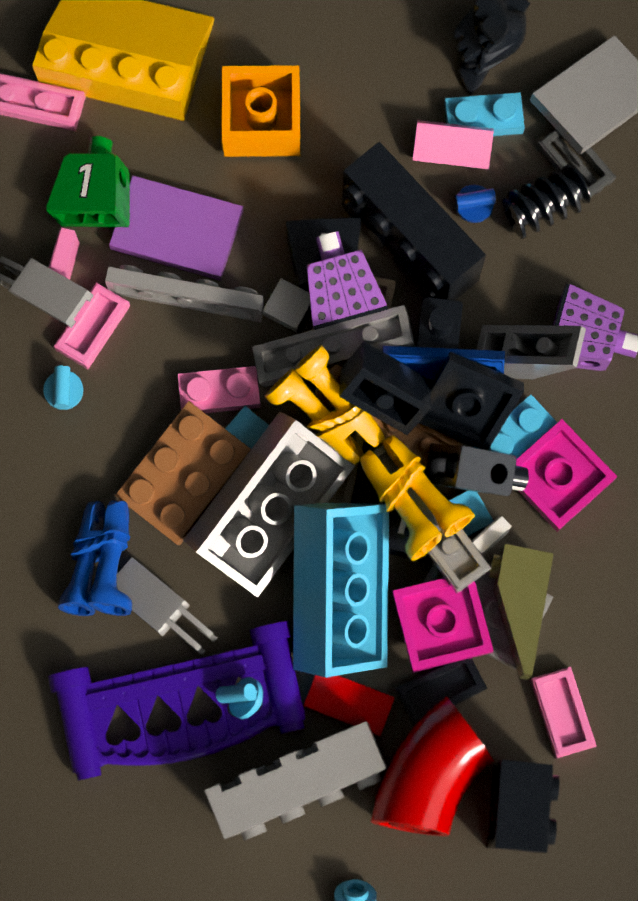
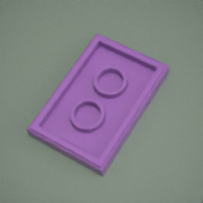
(178, 228)

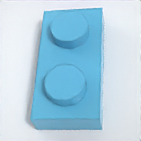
(494, 111)
(522, 428)

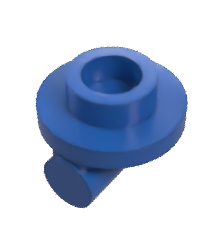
(475, 203)

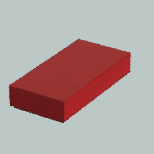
(349, 702)

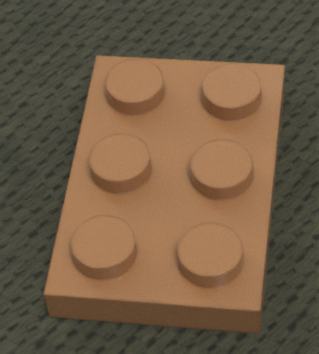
(183, 473)

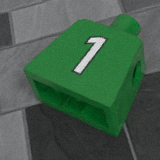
(92, 189)

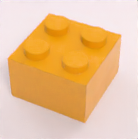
(261, 111)

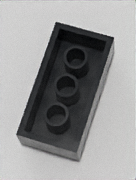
(411, 225)

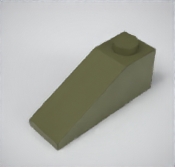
(521, 594)

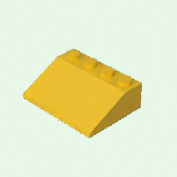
(125, 53)

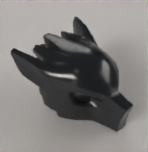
(488, 37)

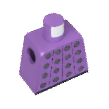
(341, 285)
(602, 327)

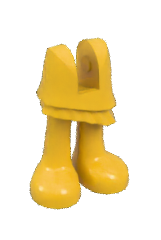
(334, 425)
(394, 489)

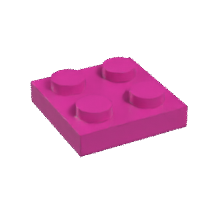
(563, 475)
(441, 624)

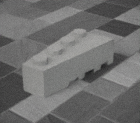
(297, 781)

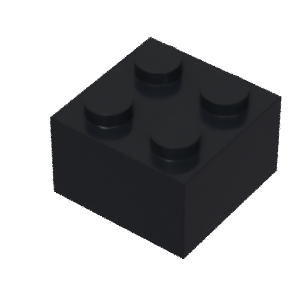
(522, 806)

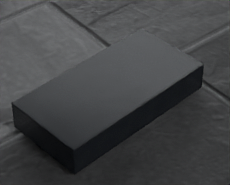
(455, 680)

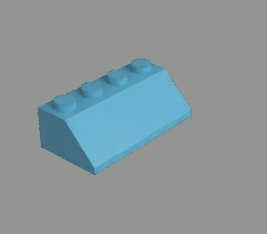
(340, 588)

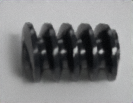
(545, 198)

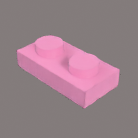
(220, 389)

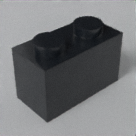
(385, 388)

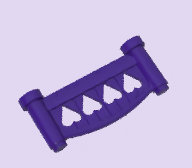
(89, 706)

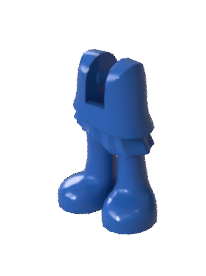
(100, 540)

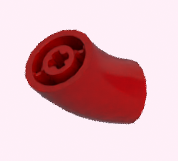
(430, 774)

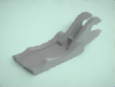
(45, 290)
(158, 603)

